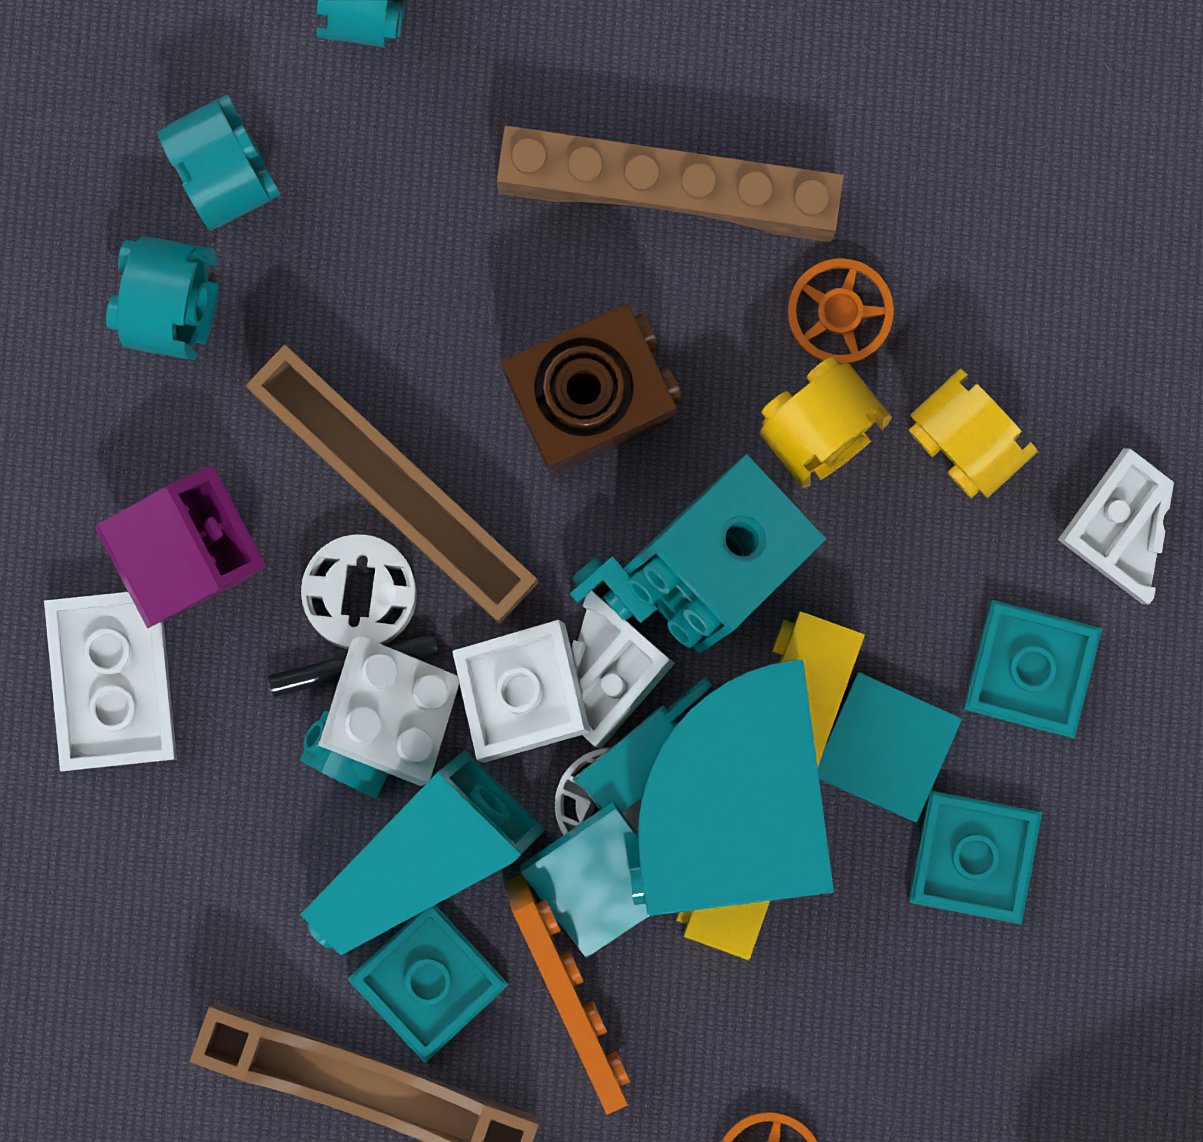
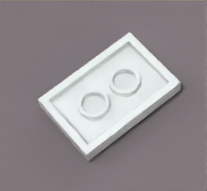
(108, 683)

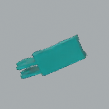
(625, 767)

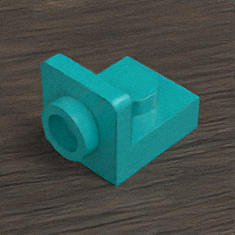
(619, 597)

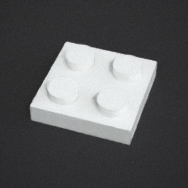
(521, 691)
(390, 711)

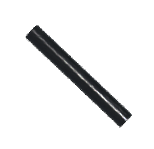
(331, 670)

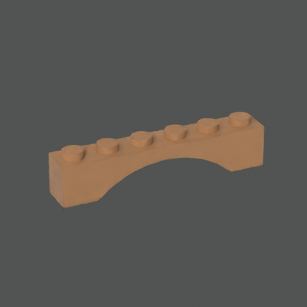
(619, 173)
(352, 1082)

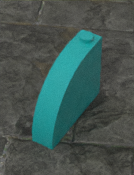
(735, 801)

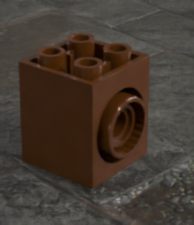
(616, 360)

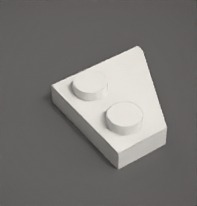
(1123, 524)
(613, 668)

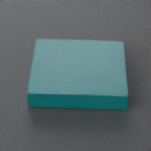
(1032, 669)
(887, 747)
(975, 857)
(589, 879)
(428, 982)

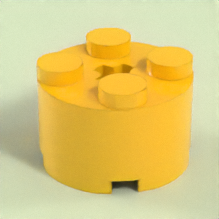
(822, 422)
(971, 435)

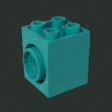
(723, 555)

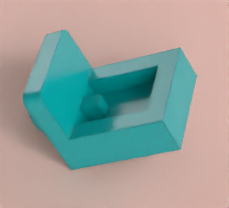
(339, 767)

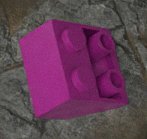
(180, 546)

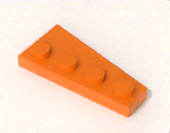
(561, 978)

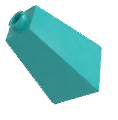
(436, 846)

